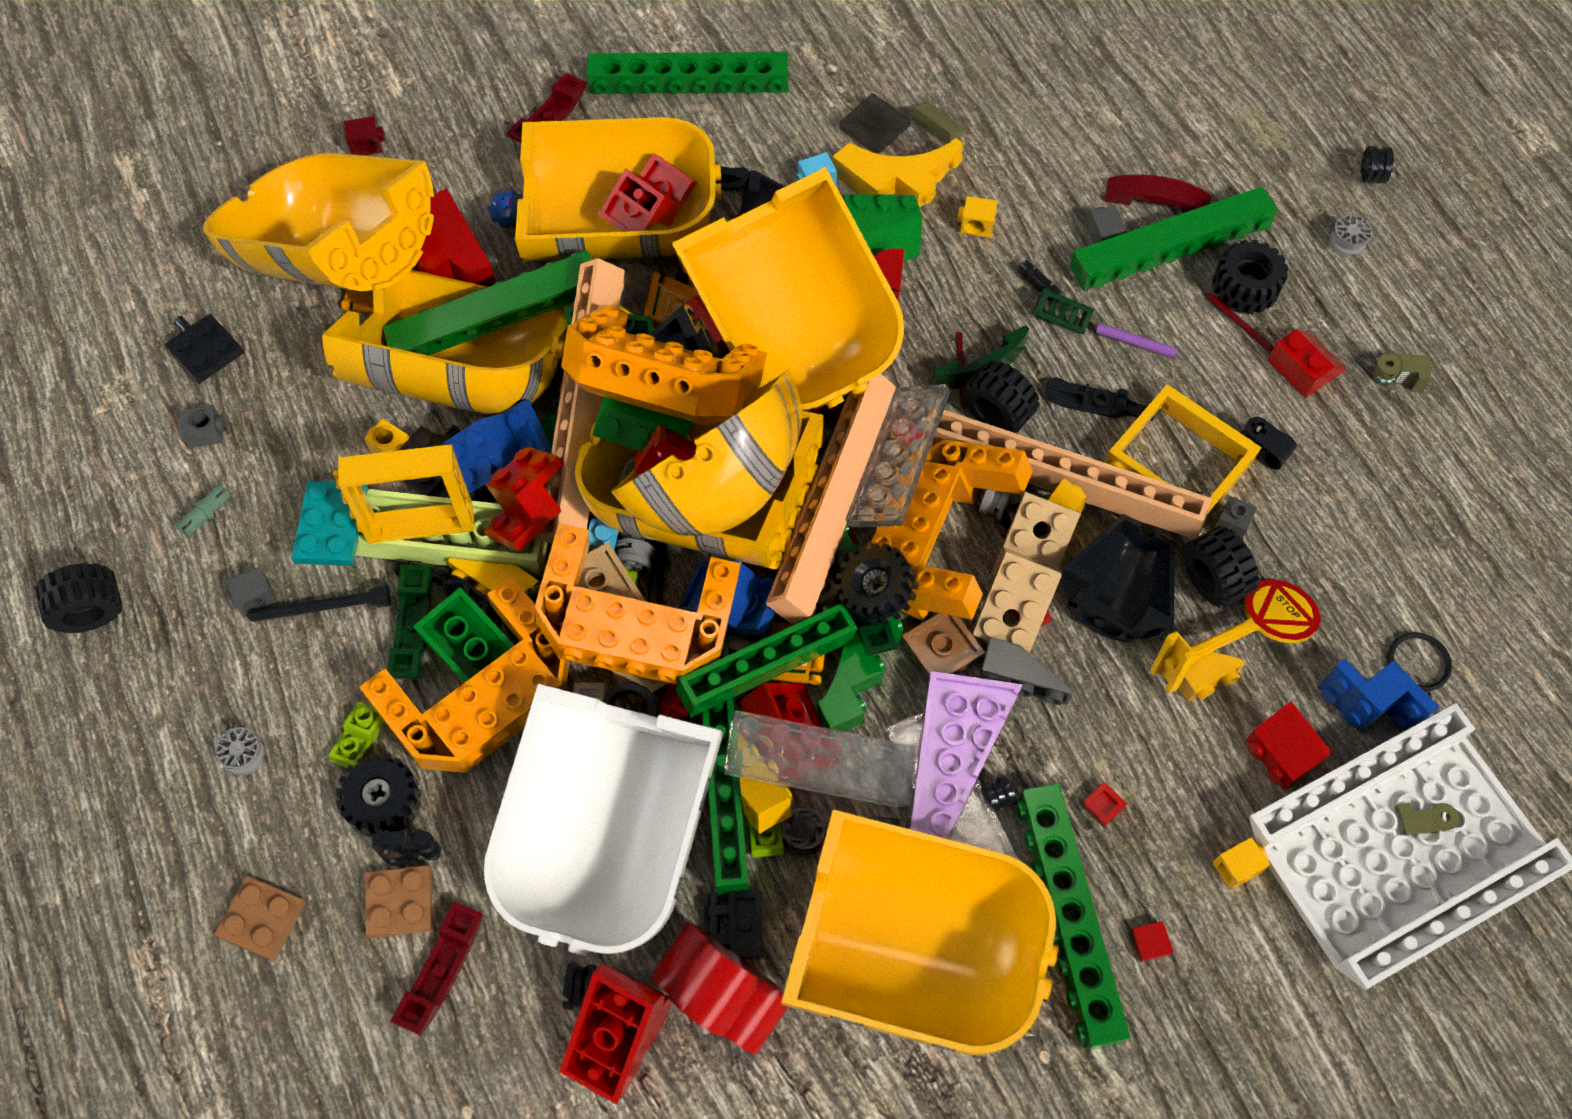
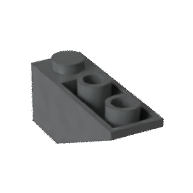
(1015, 665)

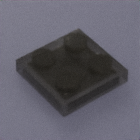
(874, 123)

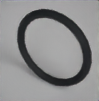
(1448, 662)

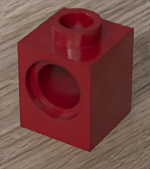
(364, 136)

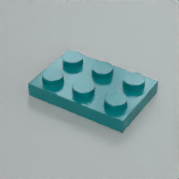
(325, 527)

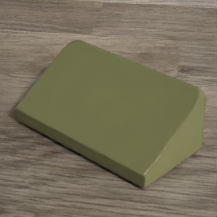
(937, 122)

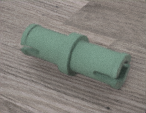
(203, 511)

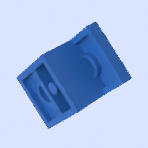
(495, 441)
(748, 612)
(1366, 701)

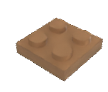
(943, 645)
(399, 901)
(260, 918)

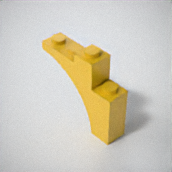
(898, 175)

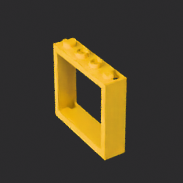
(1201, 423)
(399, 466)

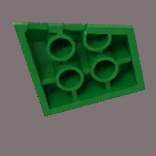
(887, 221)

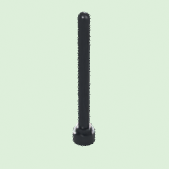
(378, 595)

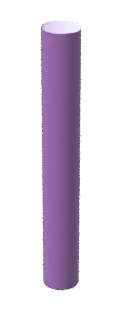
(1136, 340)

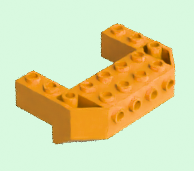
(715, 389)
(950, 474)
(625, 631)
(483, 709)

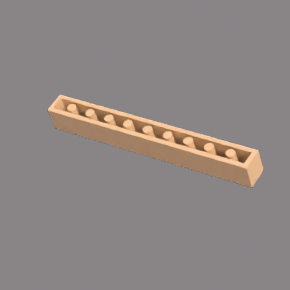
(578, 410)
(1103, 483)
(828, 503)

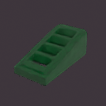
(1041, 301)

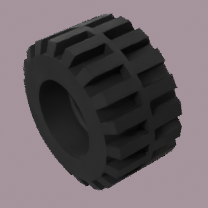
(1254, 260)
(1001, 396)
(1221, 566)
(78, 598)

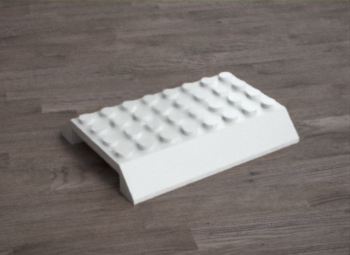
(1391, 896)

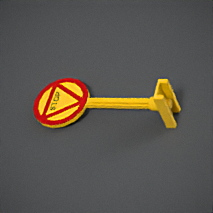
(1274, 609)

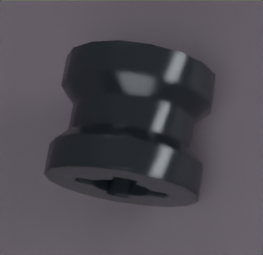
(999, 793)

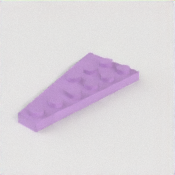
(957, 737)

